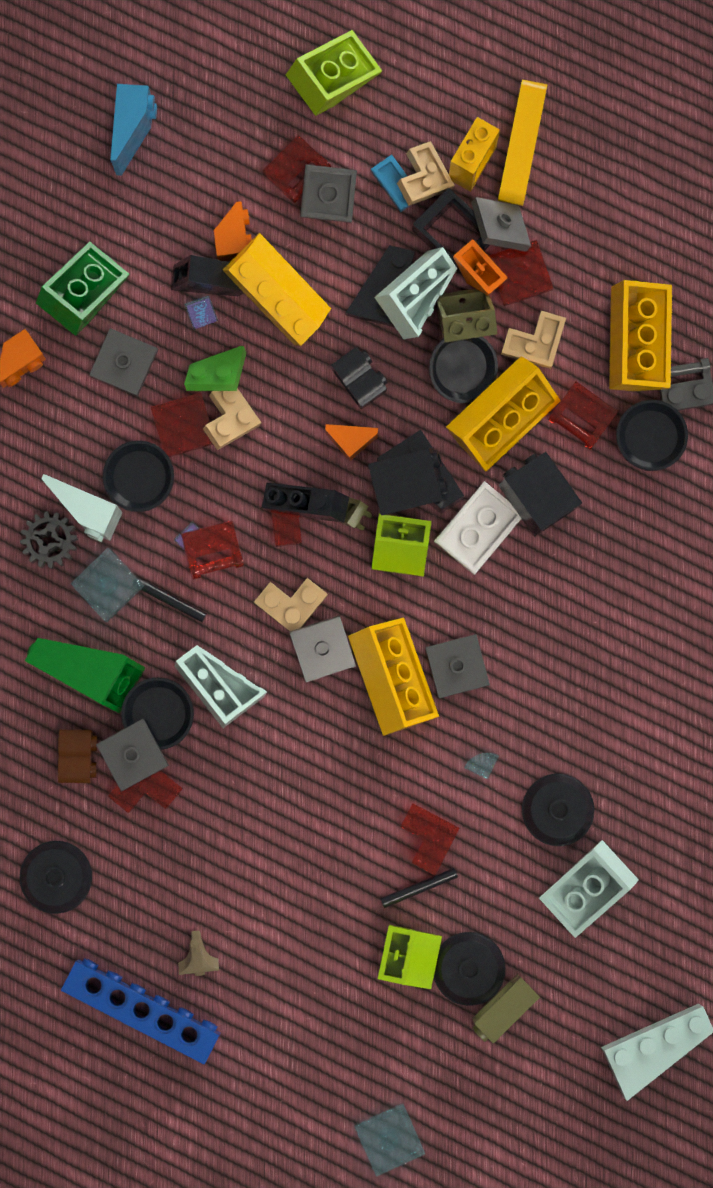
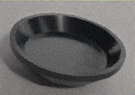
(463, 368)
(652, 435)
(138, 476)
(163, 707)
(558, 809)
(55, 877)
(469, 968)

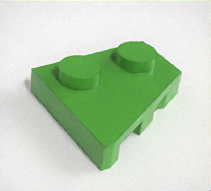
(217, 372)

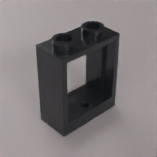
(436, 210)

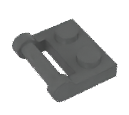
(691, 393)

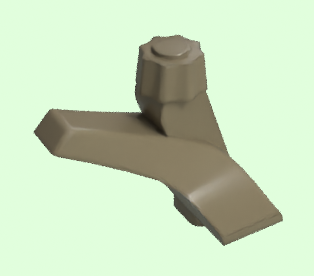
(198, 959)

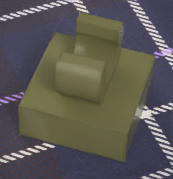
(354, 513)

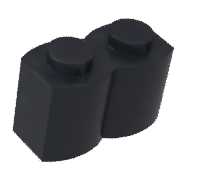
(359, 378)

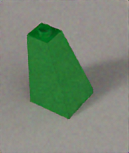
(92, 672)

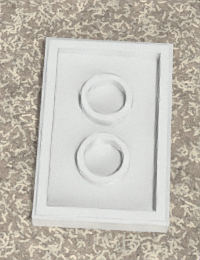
(478, 528)

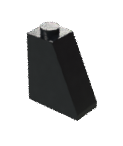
(203, 276)

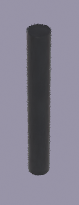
(173, 601)
(419, 887)

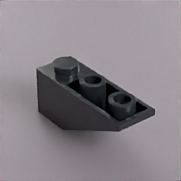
(306, 501)

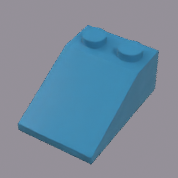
(132, 122)

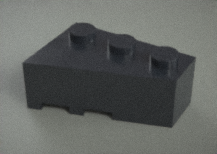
(419, 442)

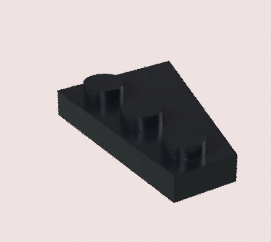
(389, 267)

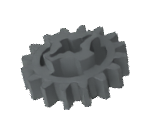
(51, 529)

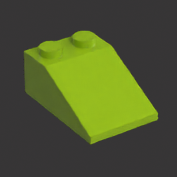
(332, 72)

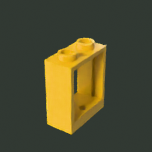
(472, 158)

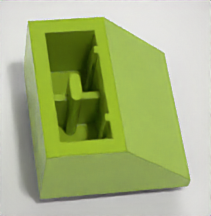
(401, 545)
(409, 957)

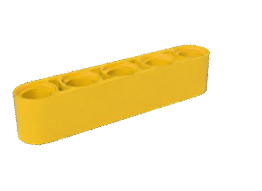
(522, 142)

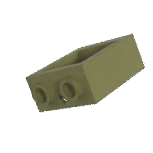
(453, 315)
(504, 1009)

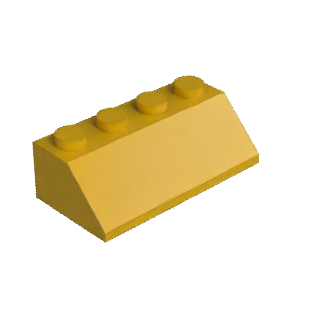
(277, 290)
(640, 336)
(503, 413)
(393, 676)

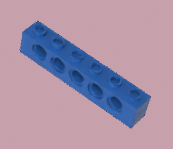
(77, 987)

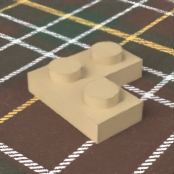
(430, 175)
(541, 346)
(235, 421)
(292, 611)

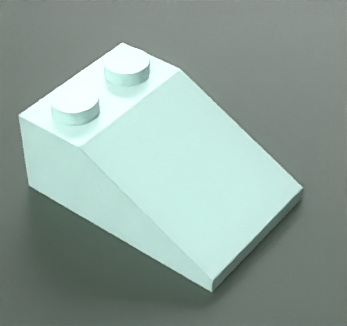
(91, 512)
(589, 889)

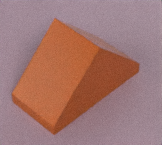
(478, 268)
(351, 439)

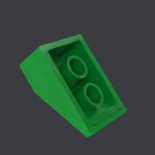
(81, 288)

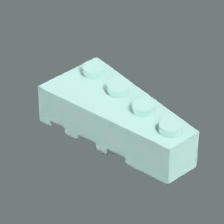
(652, 1050)

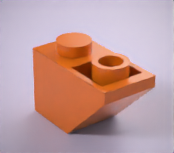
(231, 233)
(18, 357)

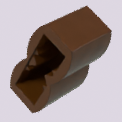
(76, 756)

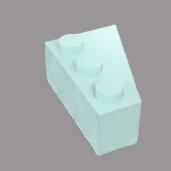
(415, 292)
(217, 685)

